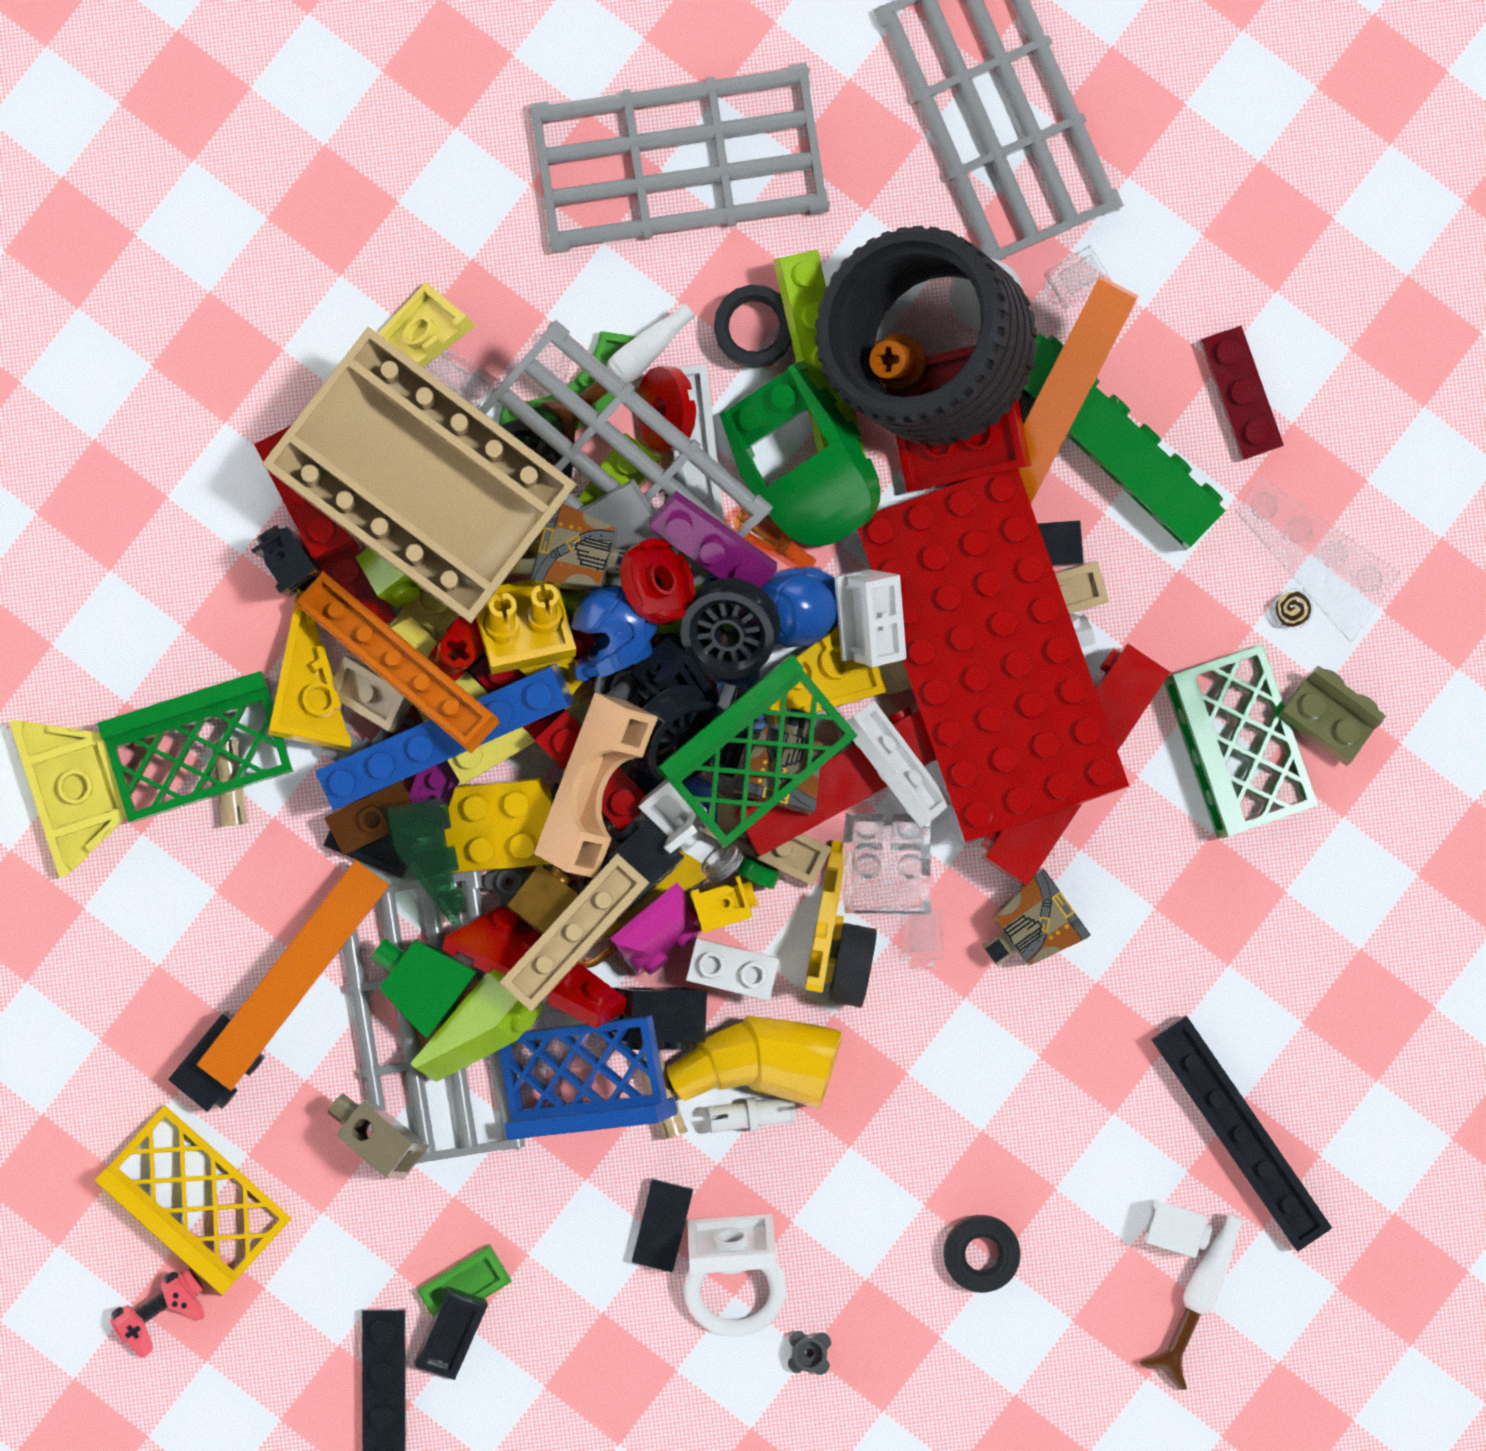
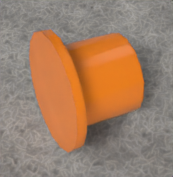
(898, 361)

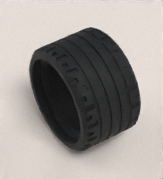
(868, 288)

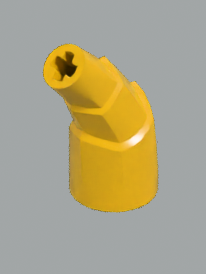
(767, 1055)

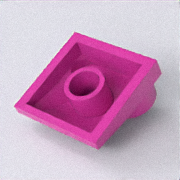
(657, 931)

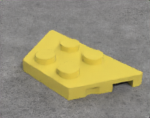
(70, 788)

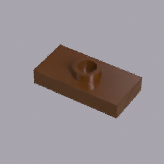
(364, 818)

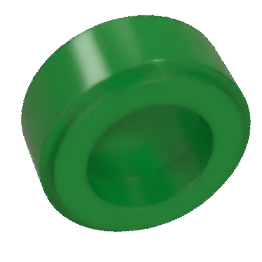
(758, 872)

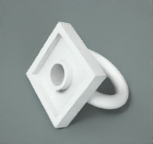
(733, 1247)

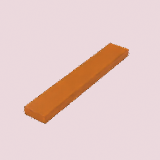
(1073, 377)
(397, 662)
(293, 975)

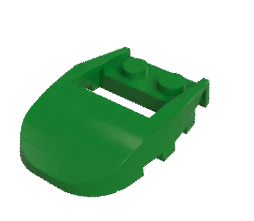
(826, 493)

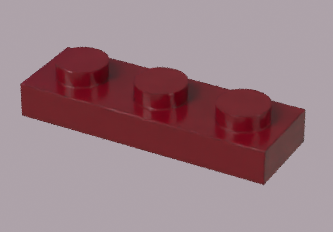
(1241, 393)

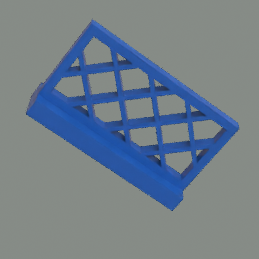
(593, 1114)

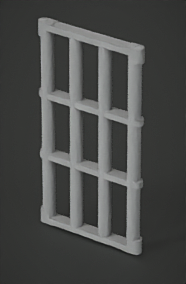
(635, 142)
(995, 153)
(597, 423)
(370, 1067)

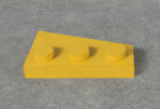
(838, 680)

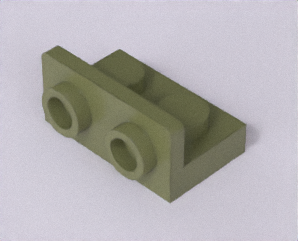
(1332, 714)

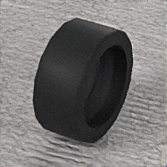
(722, 319)
(853, 965)

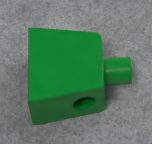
(422, 981)

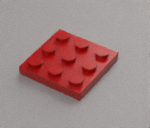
(993, 451)

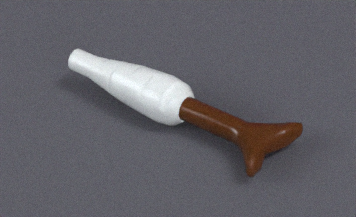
(626, 364)
(1198, 1299)

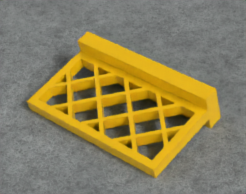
(166, 1227)

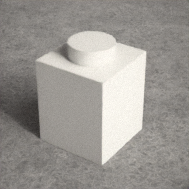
(1177, 1229)

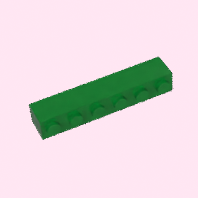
(1133, 457)

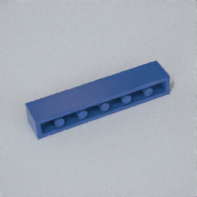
(430, 745)

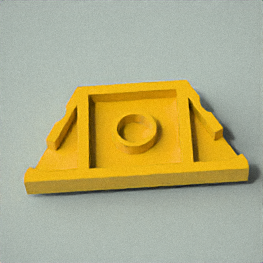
(498, 823)

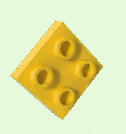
(525, 627)

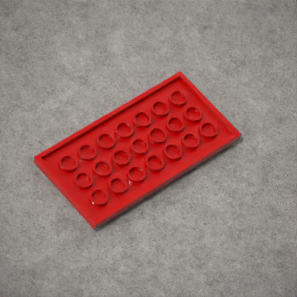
(994, 655)

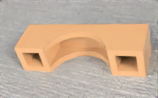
(574, 829)

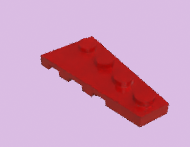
(503, 939)

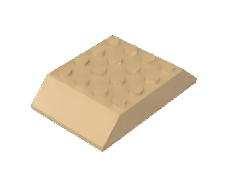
(419, 475)

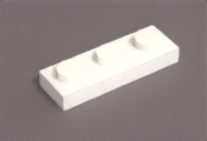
(898, 765)

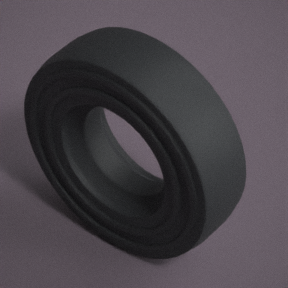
(982, 1280)

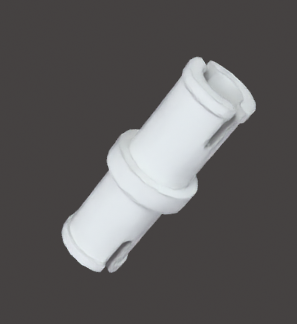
(751, 1114)

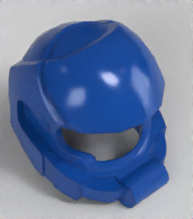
(804, 604)
(624, 633)

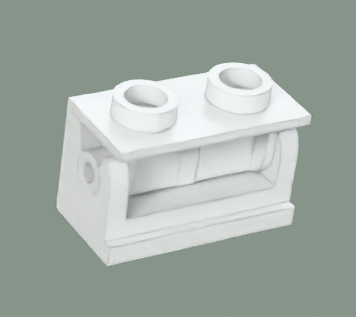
(870, 617)
(733, 969)

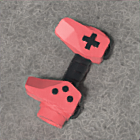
(178, 1295)

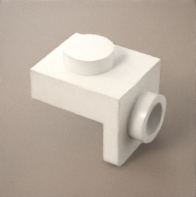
(672, 816)

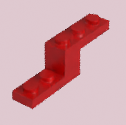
(327, 541)
(557, 737)

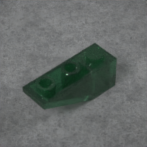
(420, 842)

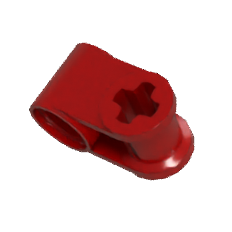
(461, 643)

